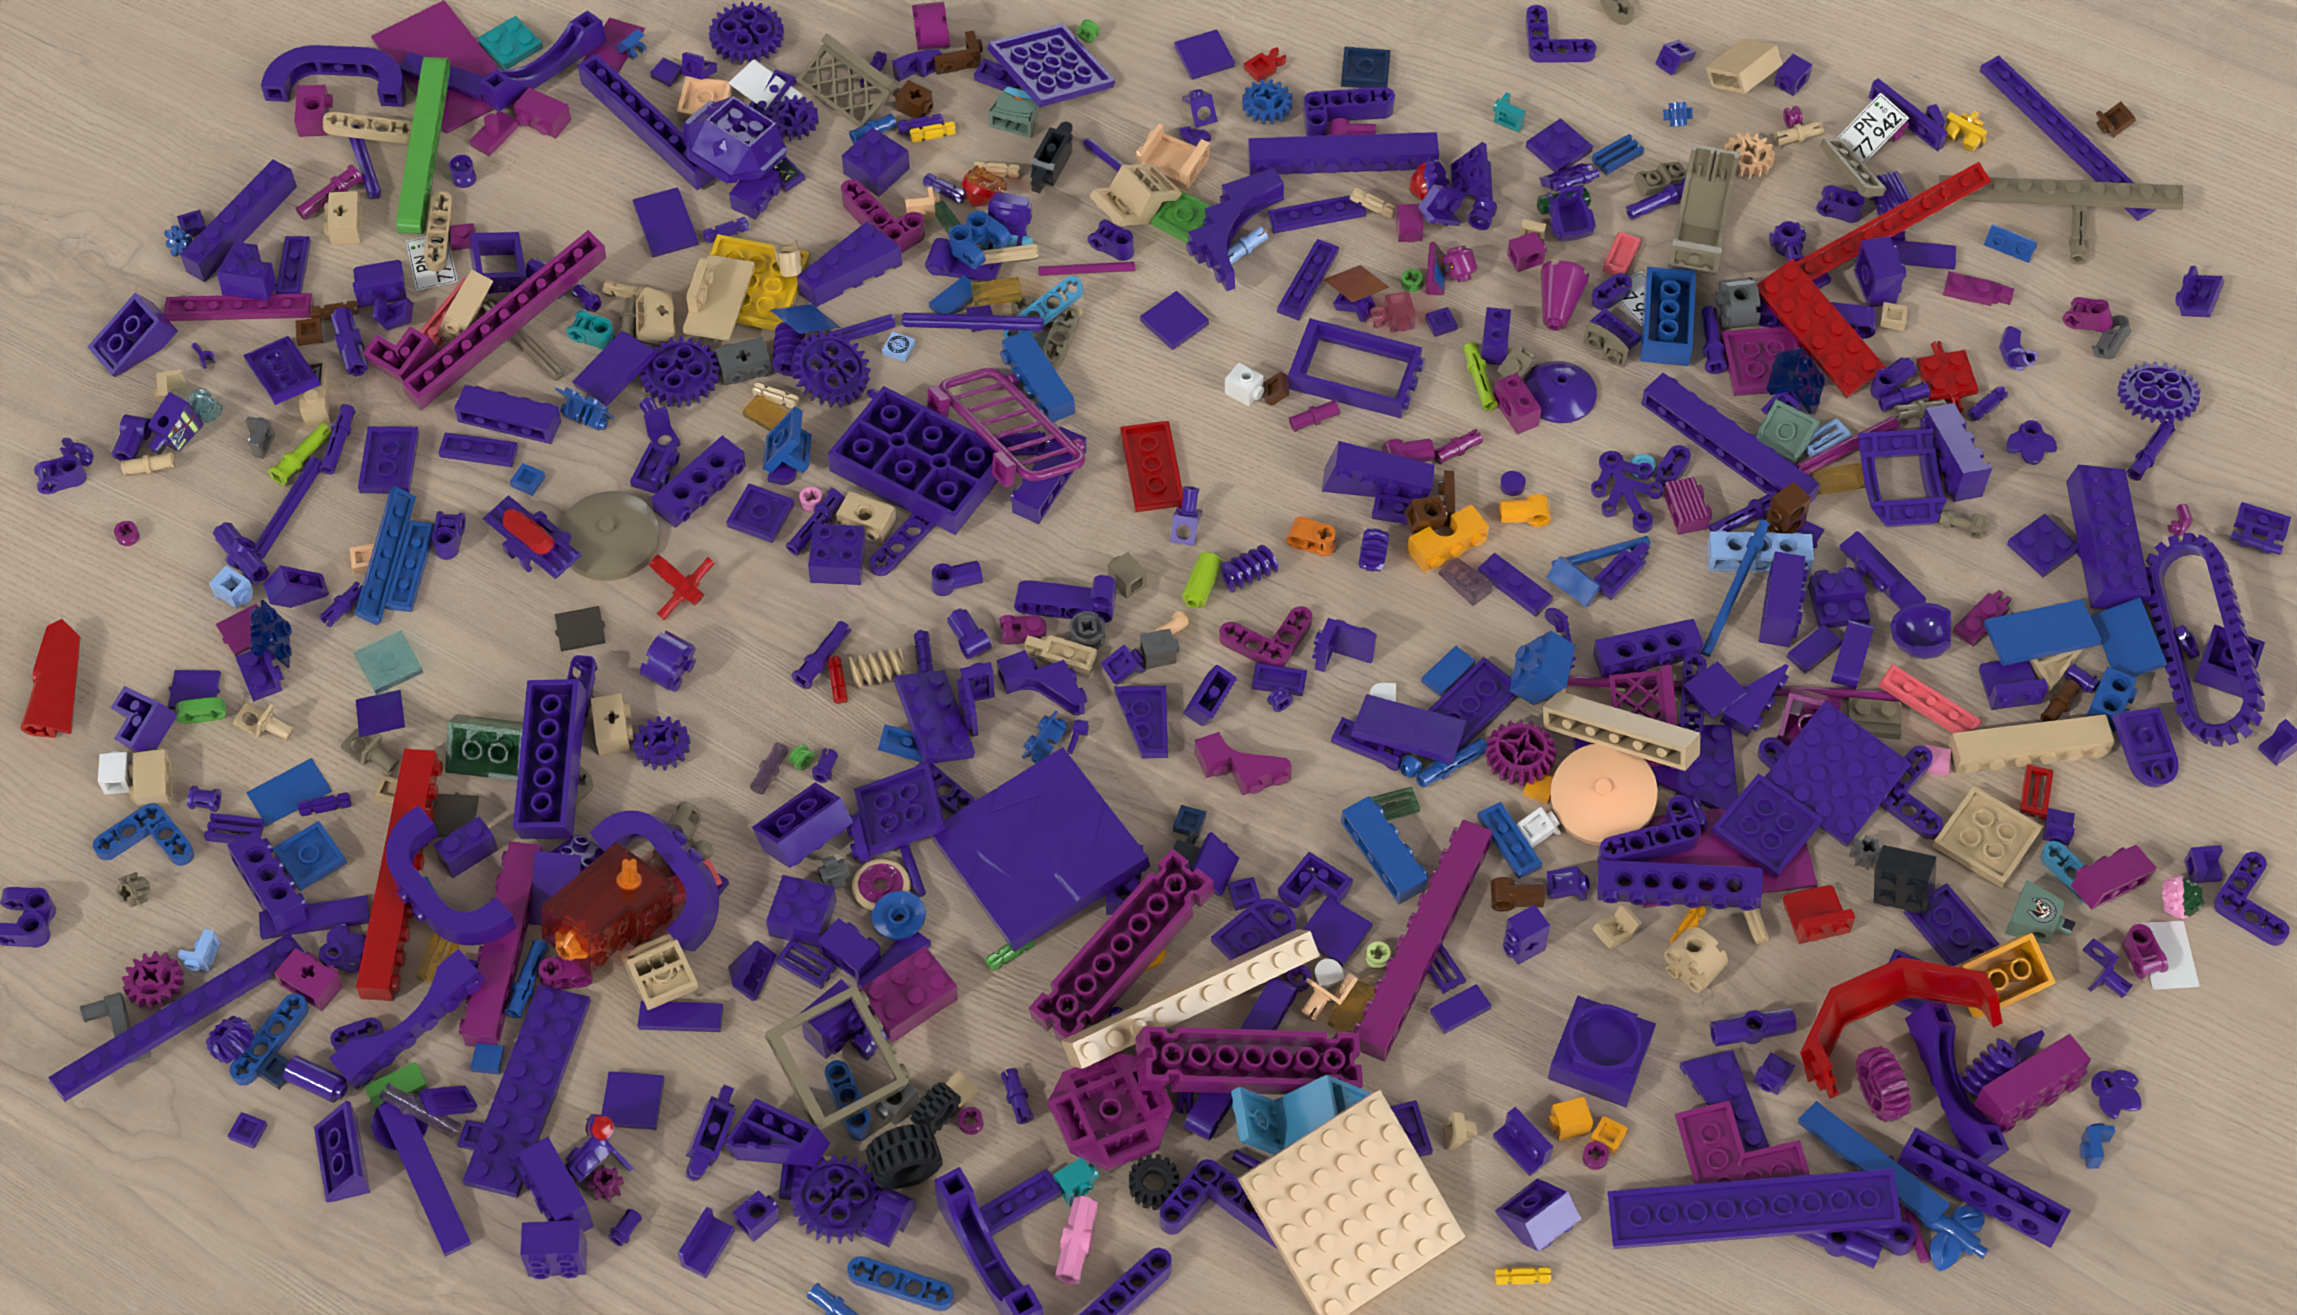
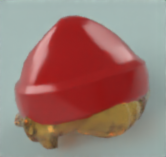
(981, 186)

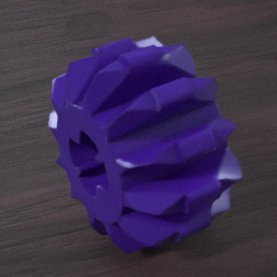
(1373, 549)
(230, 1039)

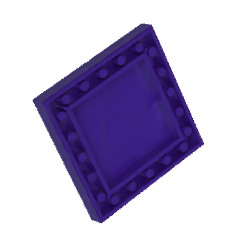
(1040, 849)

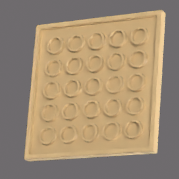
(1351, 1207)

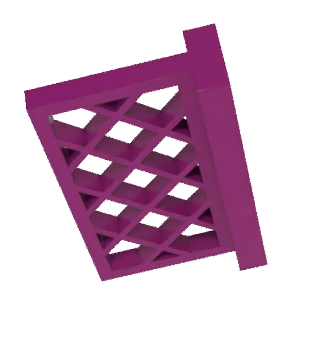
(1665, 691)

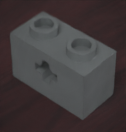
(743, 361)

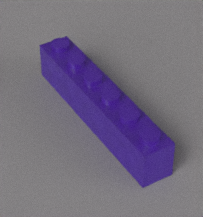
(238, 220)

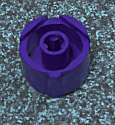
(668, 660)

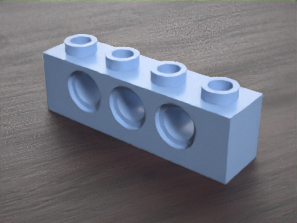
(1723, 558)

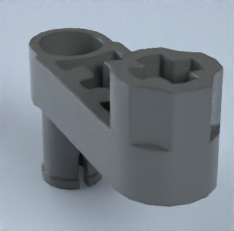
(116, 1009)

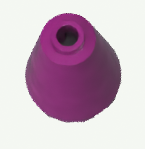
(1561, 290)

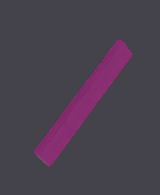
(235, 308)

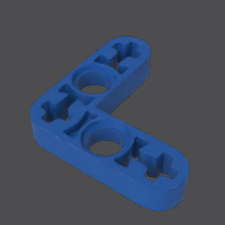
(151, 827)

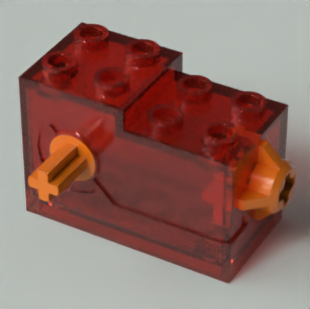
(606, 907)

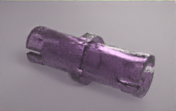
(769, 768)

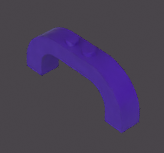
(337, 61)
(701, 890)
(462, 928)

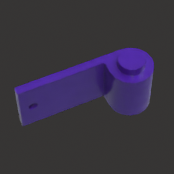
(943, 263)

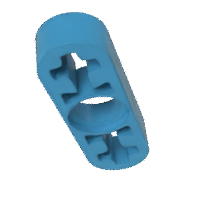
(2053, 863)

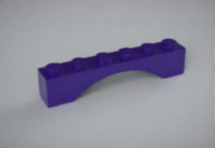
(579, 38)
(1934, 1037)
(366, 1057)

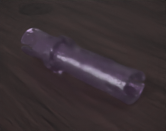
(411, 1105)

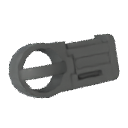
(2112, 340)

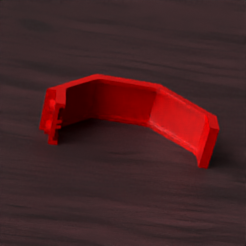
(1882, 988)

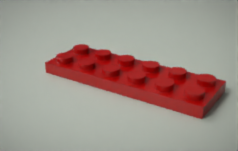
(1819, 328)

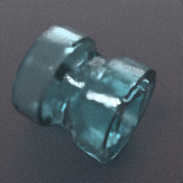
(204, 404)

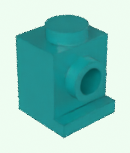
(1076, 1179)

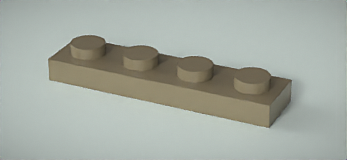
(1853, 167)

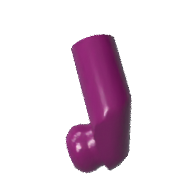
(2185, 520)

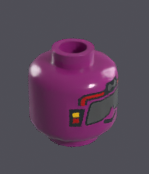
(1460, 263)

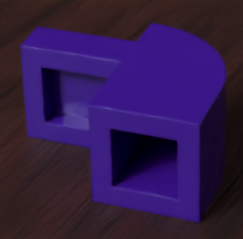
(891, 1214)

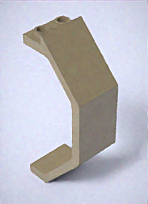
(1704, 209)

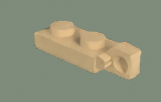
(1054, 649)

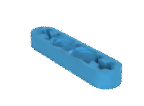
(1040, 305)

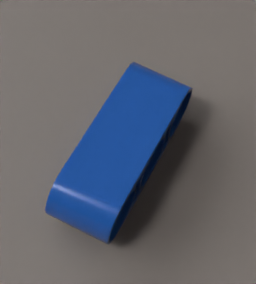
(844, 1089)

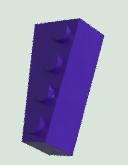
(1955, 453)
(1370, 471)

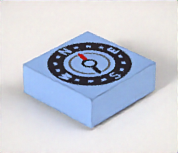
(898, 346)

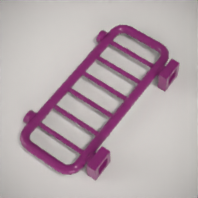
(1004, 462)

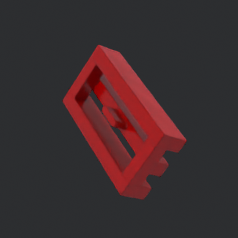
(2033, 810)

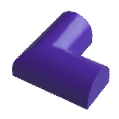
(1310, 875)

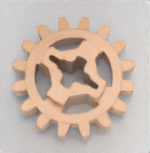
(1751, 153)

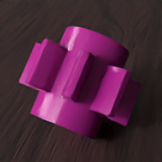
(610, 1190)

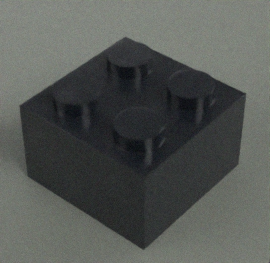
(1904, 879)

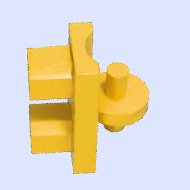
(1967, 126)

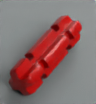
(837, 680)

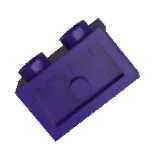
(1441, 204)
(259, 674)
(1523, 1142)

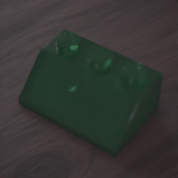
(483, 747)

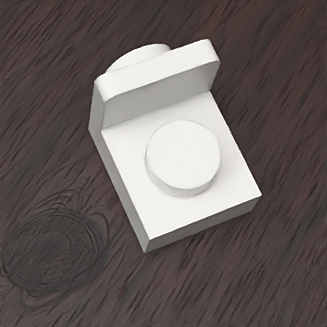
(1539, 826)

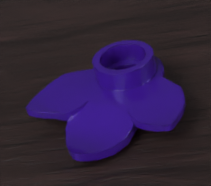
(2031, 445)
(347, 946)
(2118, 1094)

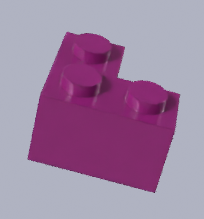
(404, 357)

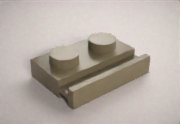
(1878, 717)

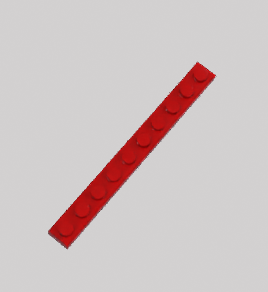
(1895, 220)

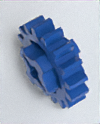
(1267, 101)

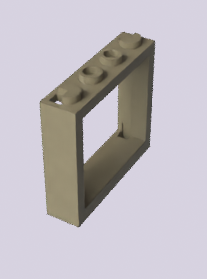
(797, 1080)

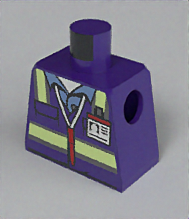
(173, 424)

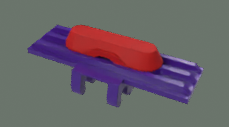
(529, 540)

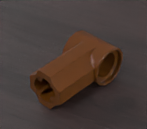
(1510, 894)

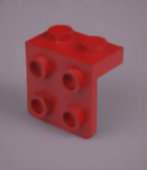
(1817, 914)

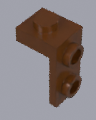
(961, 59)

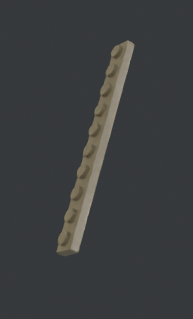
(2079, 192)

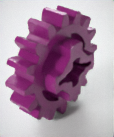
(159, 970)

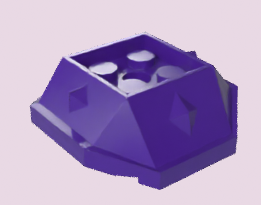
(733, 141)

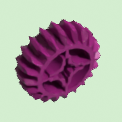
(1509, 742)
(1883, 1084)

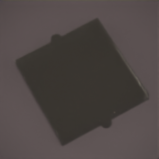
(580, 628)
(453, 812)

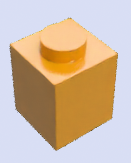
(1570, 1119)

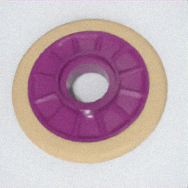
(877, 870)

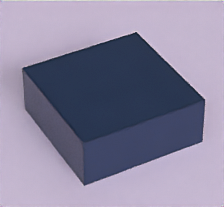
(1189, 819)
(273, 1069)

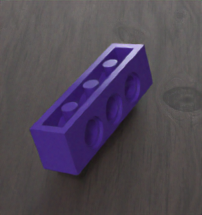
(688, 484)
(1634, 646)
(267, 881)

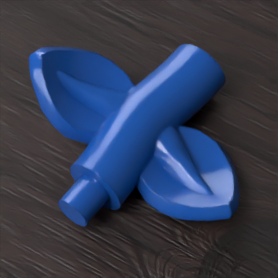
(1955, 1236)

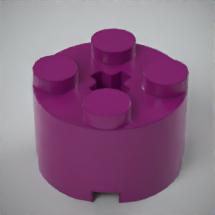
(930, 25)

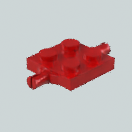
(1947, 375)

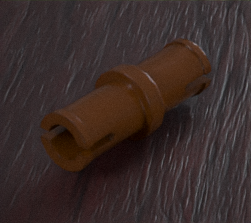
(2060, 701)

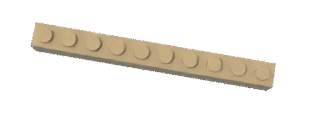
(1191, 997)

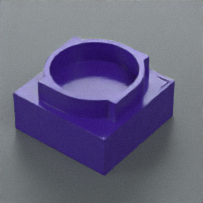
(1602, 1050)

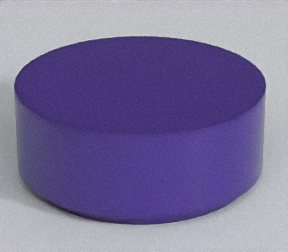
(1512, 483)

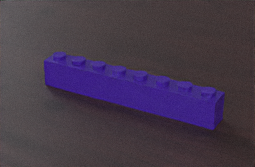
(641, 118)
(1342, 153)
(1723, 438)

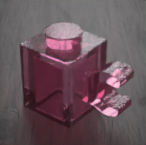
(1397, 311)

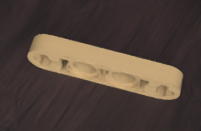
(369, 125)
(441, 231)

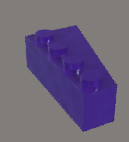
(848, 264)

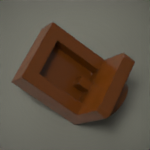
(2115, 119)

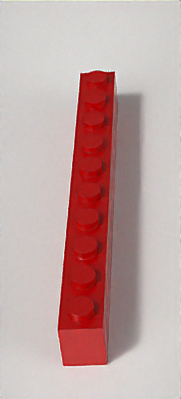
(389, 914)

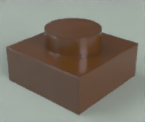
(309, 331)
(1276, 388)

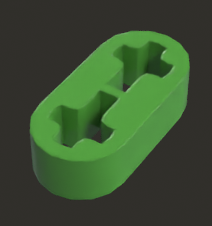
(200, 710)

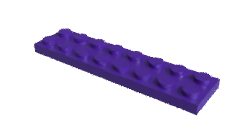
(527, 1089)

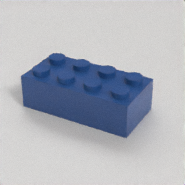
(1668, 316)

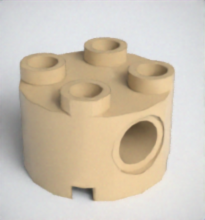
(1695, 958)

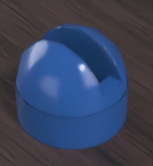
(1410, 766)

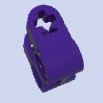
(27, 900)

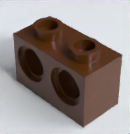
(1788, 510)

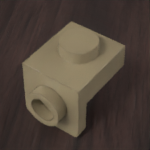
(1518, 362)

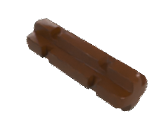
(328, 309)

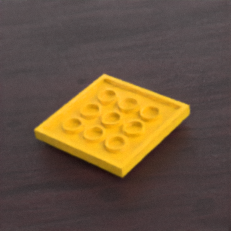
(767, 286)

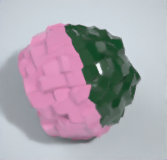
(2181, 897)

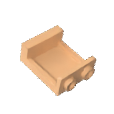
(1174, 157)

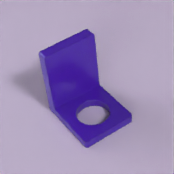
(1198, 99)

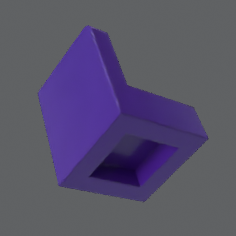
(2281, 743)
(2203, 864)

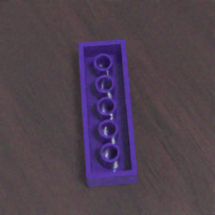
(2107, 536)
(549, 759)

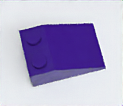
(132, 335)

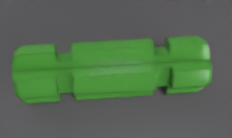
(1005, 955)

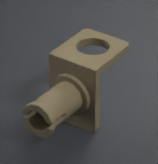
(372, 751)

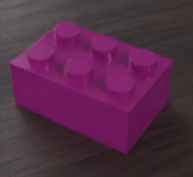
(910, 993)

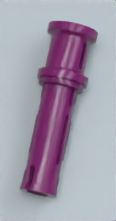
(337, 183)

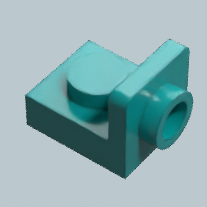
(1507, 114)

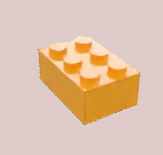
(2014, 970)

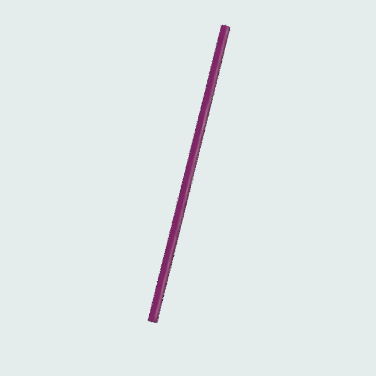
(1588, 681)

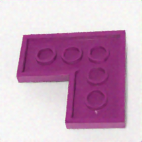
(1717, 1151)

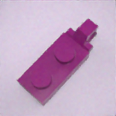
(1976, 290)

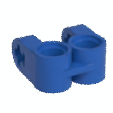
(978, 231)

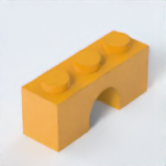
(1432, 550)

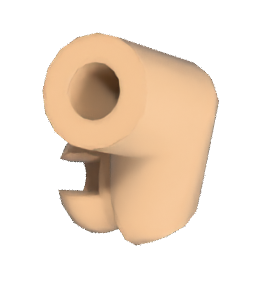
(1178, 623)

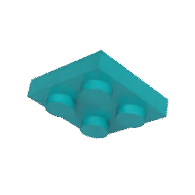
(510, 43)

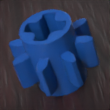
(1677, 114)

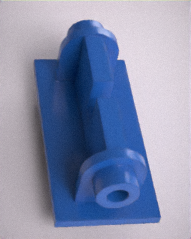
(2010, 243)
(1049, 729)

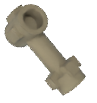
(1977, 524)

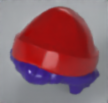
(1426, 176)

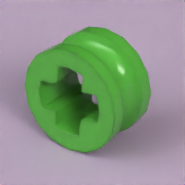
(1088, 30)
(1416, 276)
(801, 757)

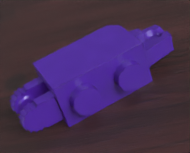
(710, 1133)

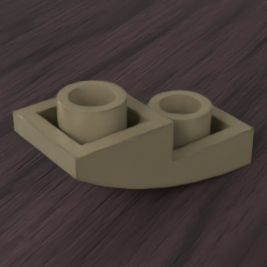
(1656, 180)
(1613, 348)

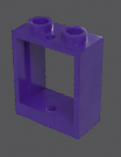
(498, 244)

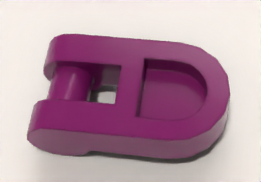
(1030, 625)

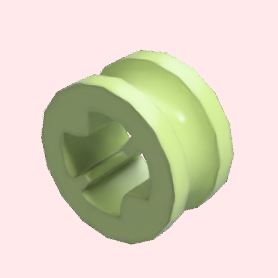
(1371, 951)

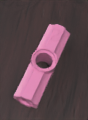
(1076, 1240)

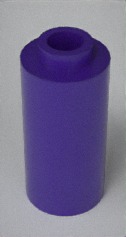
(315, 1079)

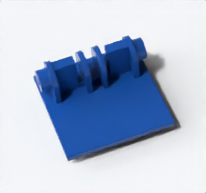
(584, 410)

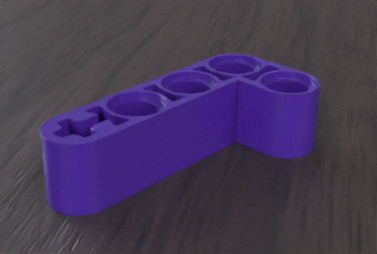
(1347, 104)
(1067, 600)
(1619, 846)

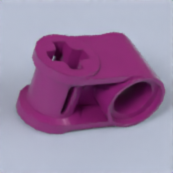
(2090, 313)
(2144, 956)
(566, 974)

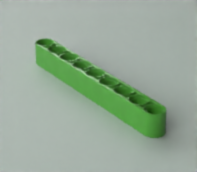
(423, 145)

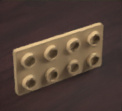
(717, 296)

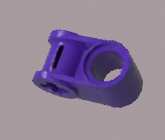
(1843, 204)
(1112, 240)
(60, 473)
(448, 534)

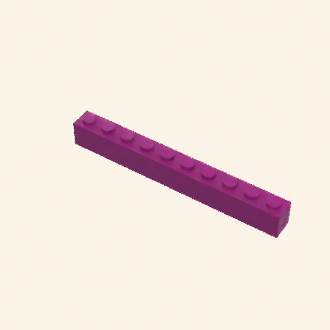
(504, 320)
(1422, 941)

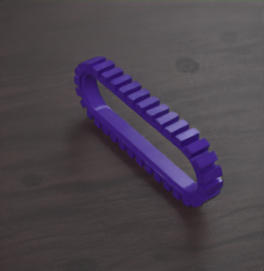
(2234, 629)

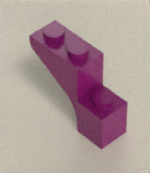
(1250, 771)

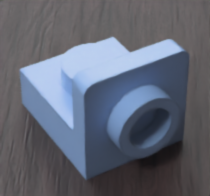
(204, 952)

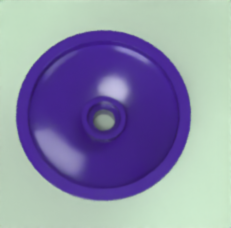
(1566, 400)

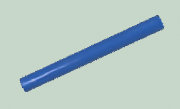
(1605, 551)

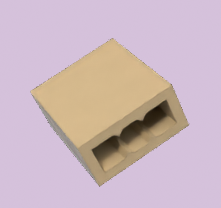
(1744, 66)

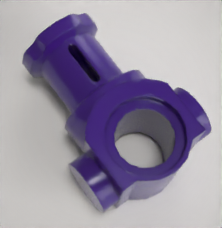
(1788, 240)

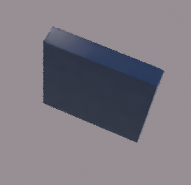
(1365, 67)

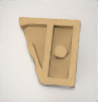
(2054, 667)

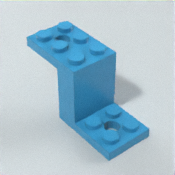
(1280, 1122)

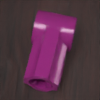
(1343, 127)
(1417, 450)

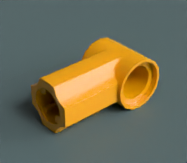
(1532, 510)

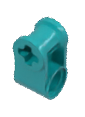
(591, 330)

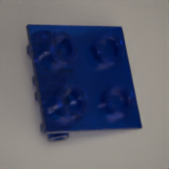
(270, 633)

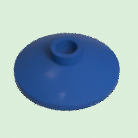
(898, 905)

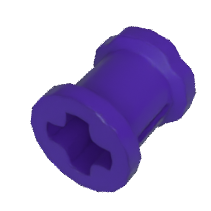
(204, 798)

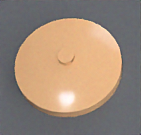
(1603, 793)

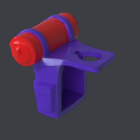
(594, 1149)

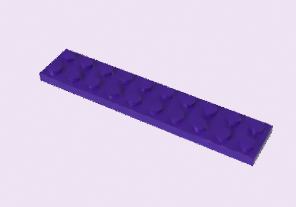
(1754, 1208)

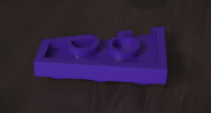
(1147, 718)

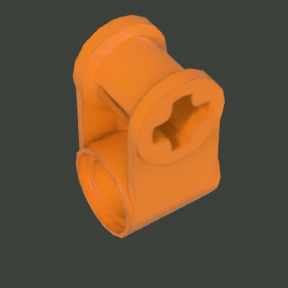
(1309, 536)

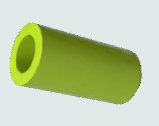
(1201, 580)

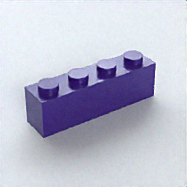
(508, 414)
(1036, 497)

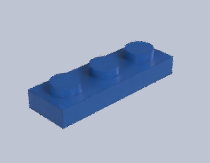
(1509, 840)

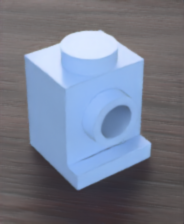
(231, 587)

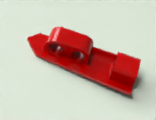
(54, 681)

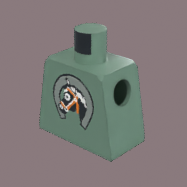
(2039, 914)

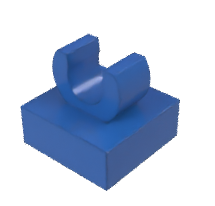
(630, 42)

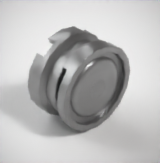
(1087, 629)

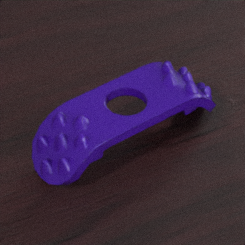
(1560, 622)

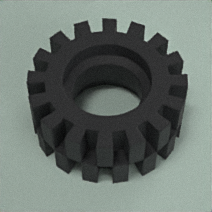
(936, 1107)
(1147, 1167)

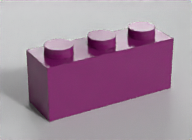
(2113, 876)

